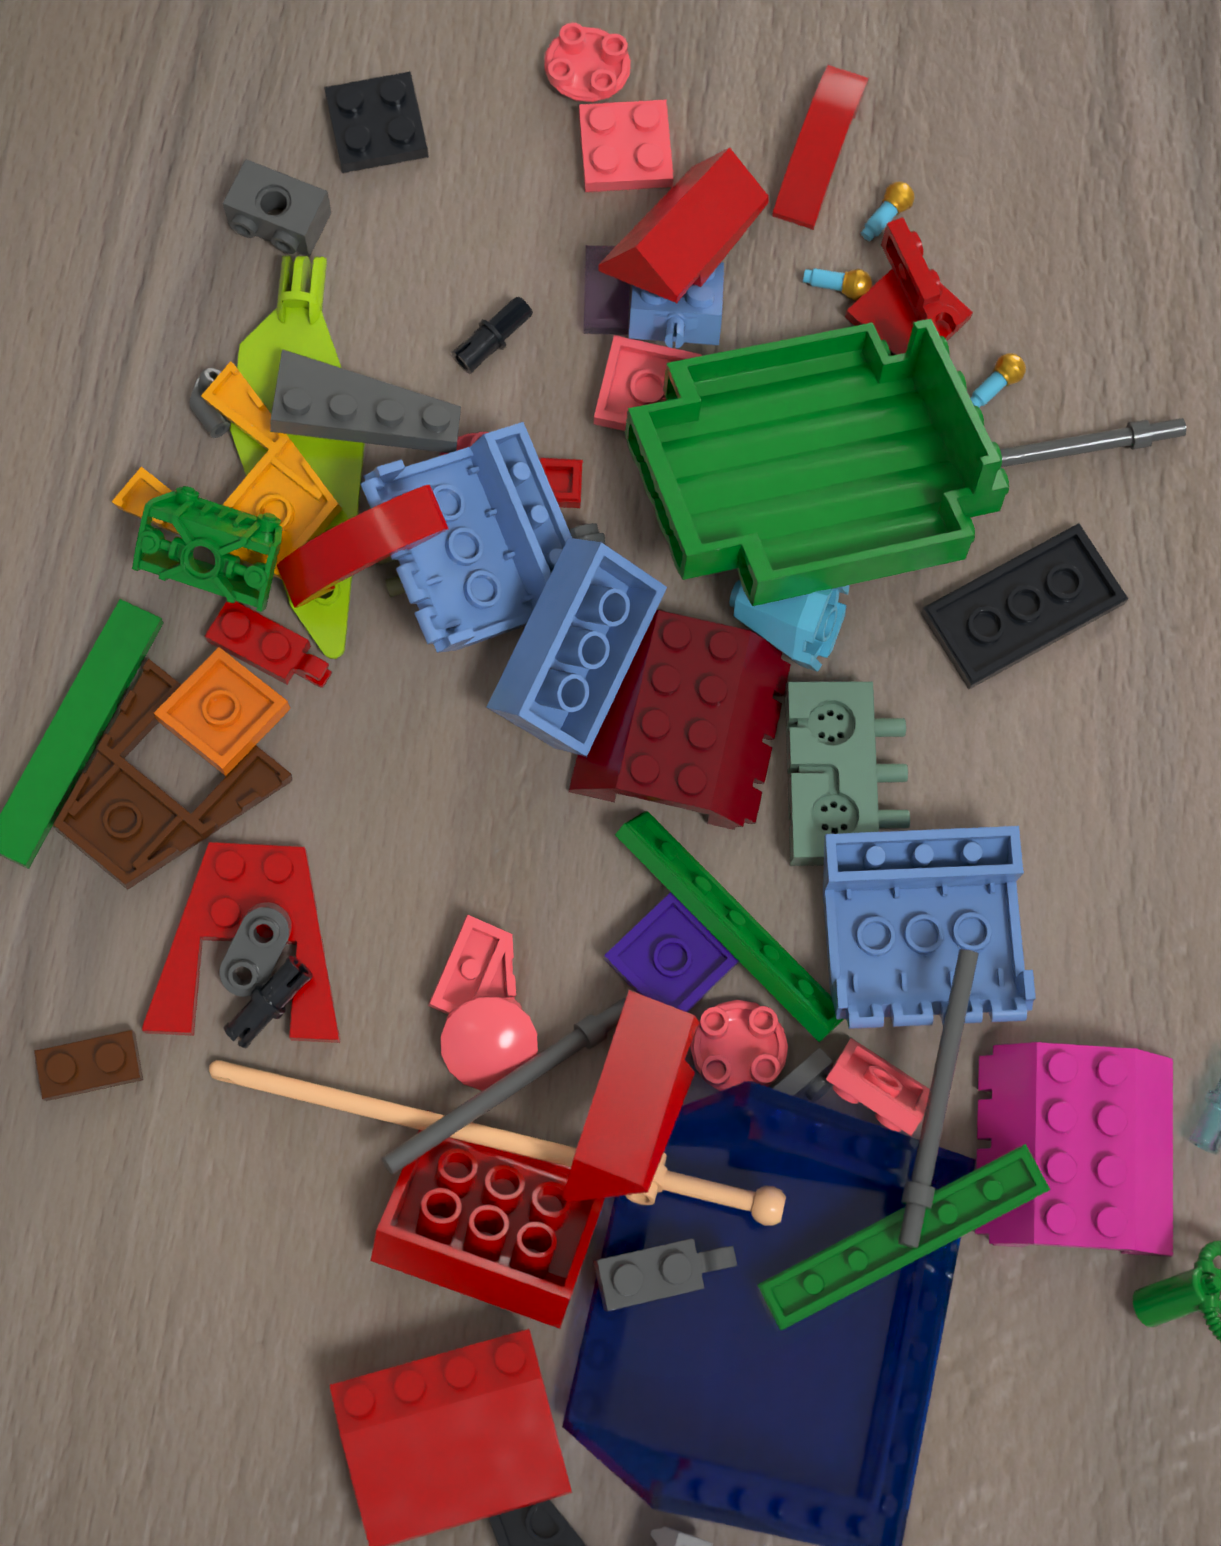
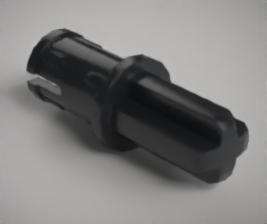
(491, 335)

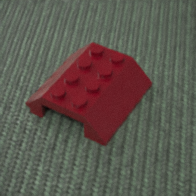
(690, 722)

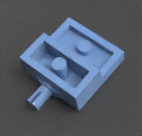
(691, 320)

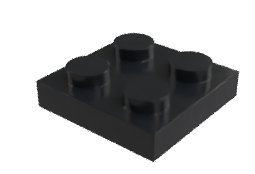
(376, 122)

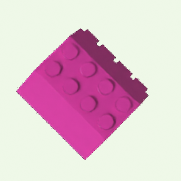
(1098, 1135)

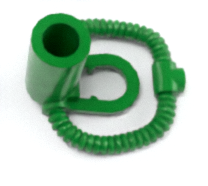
(1184, 1294)

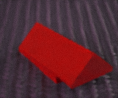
(689, 228)
(634, 1101)

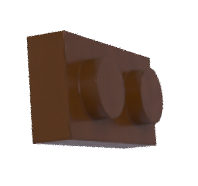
(88, 1065)

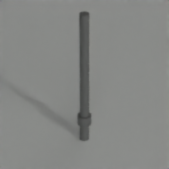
(1135, 435)
(586, 1033)
(918, 1193)

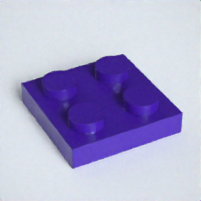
(671, 956)

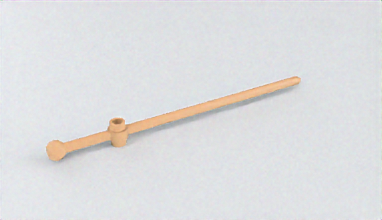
(764, 1204)

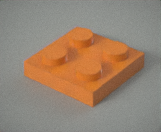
(222, 711)

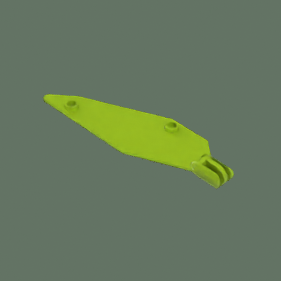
(302, 329)

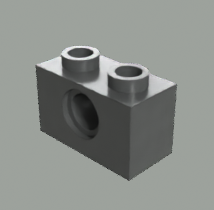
(264, 189)

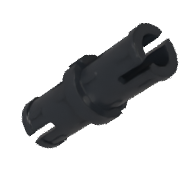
(268, 1002)

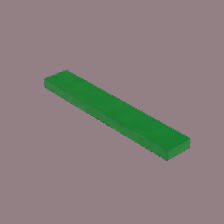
(75, 731)
(730, 924)
(876, 1251)

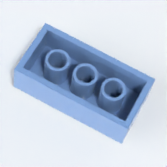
(577, 646)

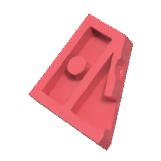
(476, 967)

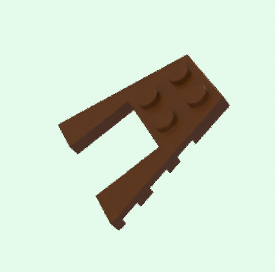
(132, 823)

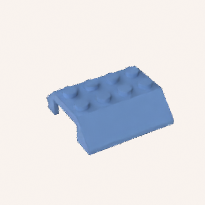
(499, 541)
(906, 908)

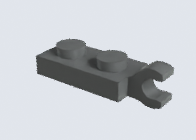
(657, 1272)

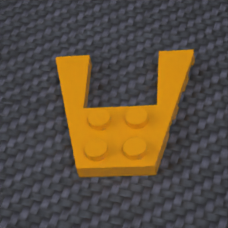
(276, 485)

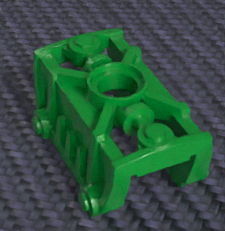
(221, 531)

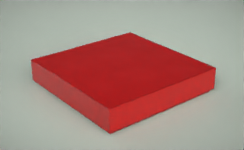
(893, 316)

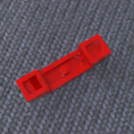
(819, 146)
(361, 543)

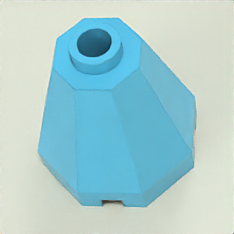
(797, 625)

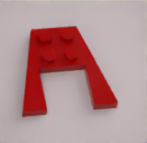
(224, 890)

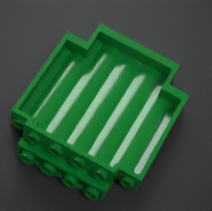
(817, 461)

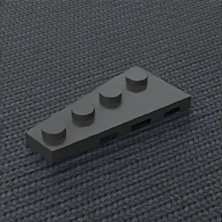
(351, 407)

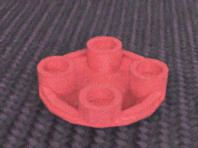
(587, 63)
(487, 1040)
(739, 1044)

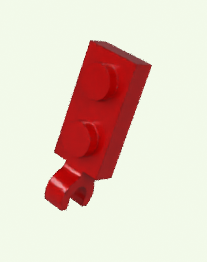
(919, 283)
(266, 645)

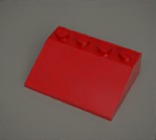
(488, 1228)
(450, 1439)

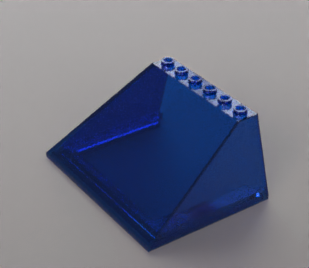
(704, 1393)

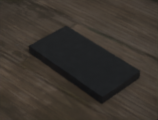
(1024, 606)

